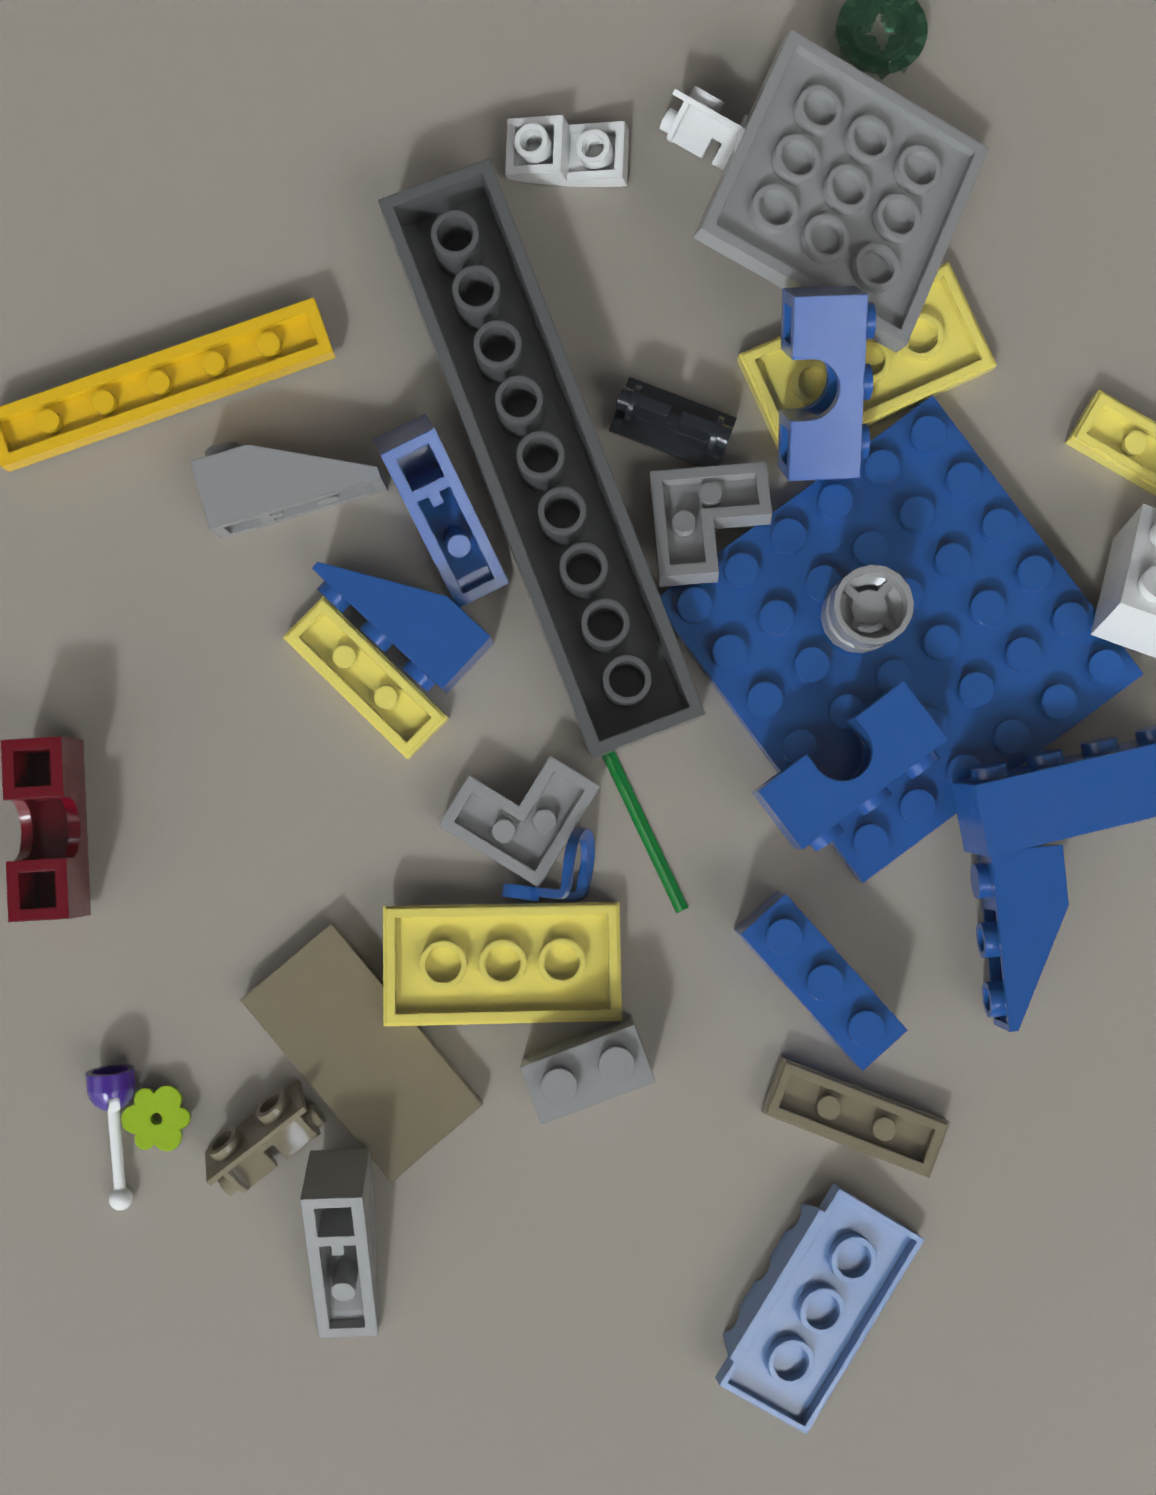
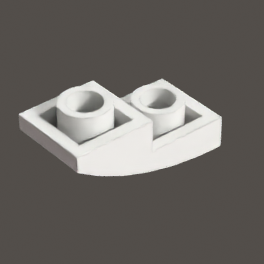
(568, 155)

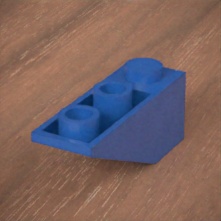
(420, 623)
(1022, 912)

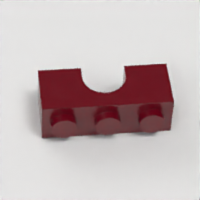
(52, 865)

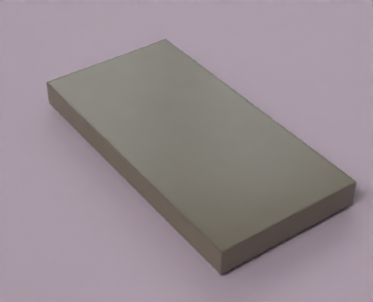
(377, 1079)

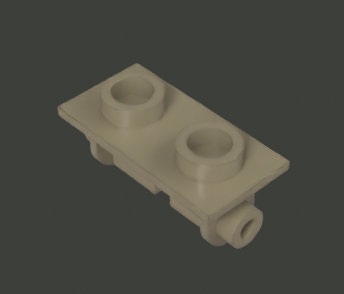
(240, 1153)

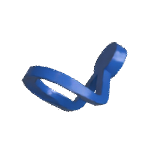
(587, 844)

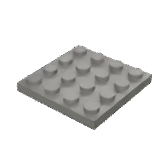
(842, 187)

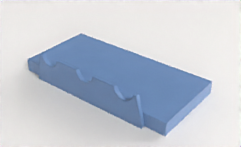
(815, 1306)

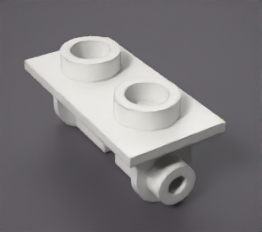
(699, 124)

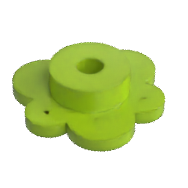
(141, 1119)

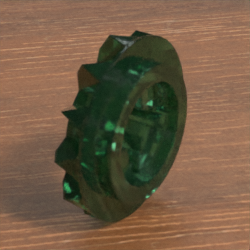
(899, 17)

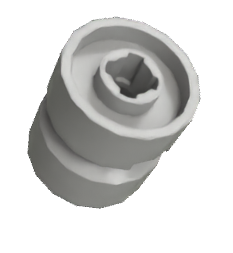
(867, 609)

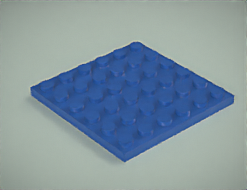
(991, 643)

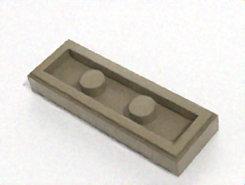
(855, 1116)

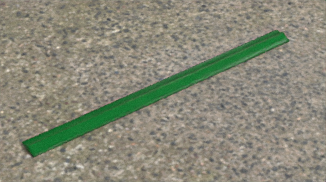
(645, 832)

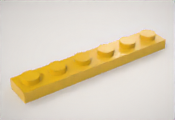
(163, 384)

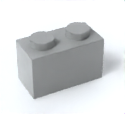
(586, 1070)

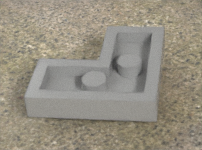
(696, 502)
(525, 835)

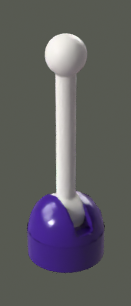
(110, 1090)

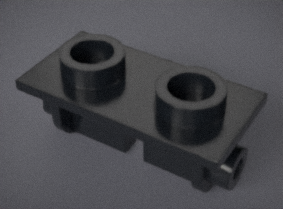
(672, 423)

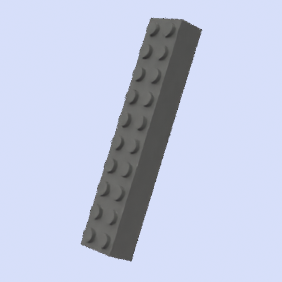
(541, 459)

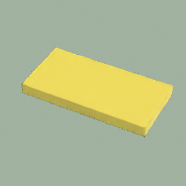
(939, 356)
(501, 963)

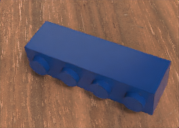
(1057, 795)

